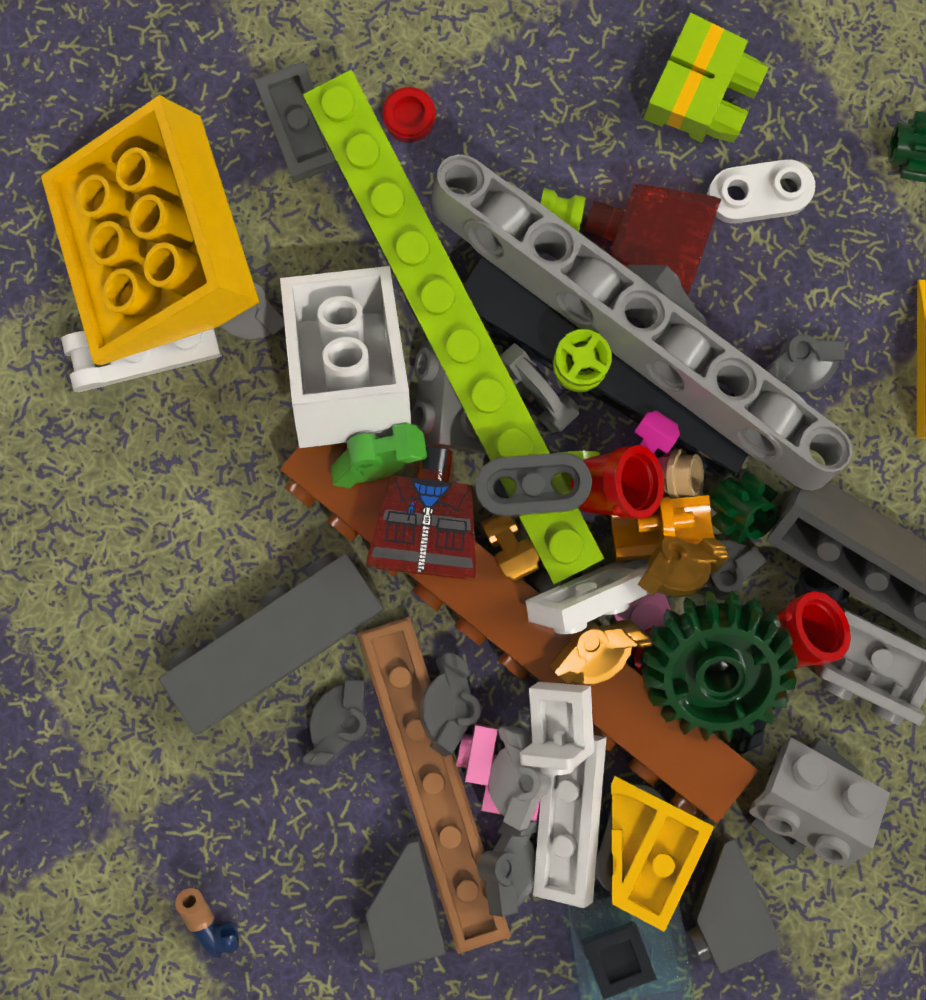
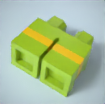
(697, 77)

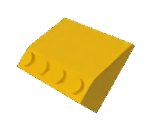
(148, 234)

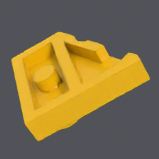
(652, 852)

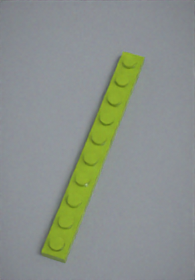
(444, 310)

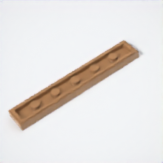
(432, 785)

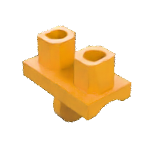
(677, 517)

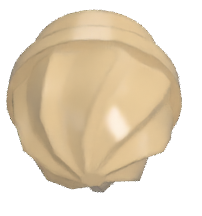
(682, 474)

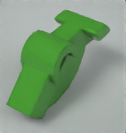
(376, 458)

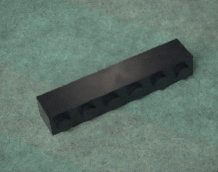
(526, 320)

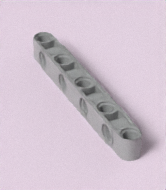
(672, 349)

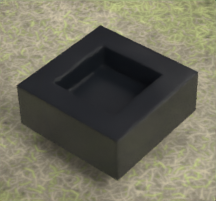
(619, 959)

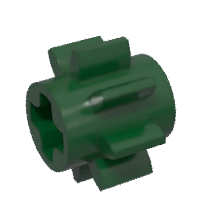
(909, 147)
(743, 507)

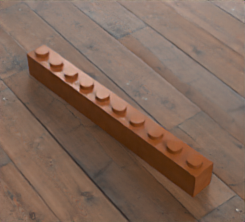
(494, 607)

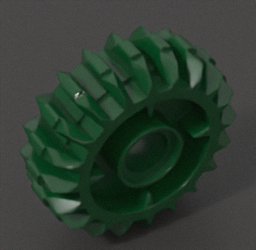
(719, 633)

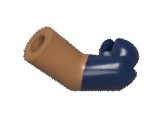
(202, 924)

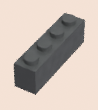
(856, 551)
(271, 643)

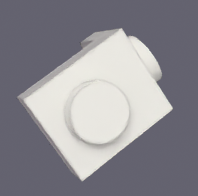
(559, 727)

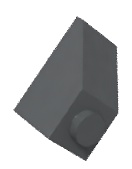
(729, 911)
(403, 915)

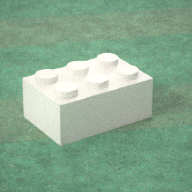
(344, 355)

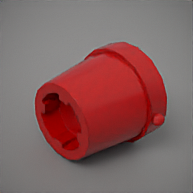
(624, 483)
(816, 628)

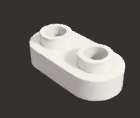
(762, 191)

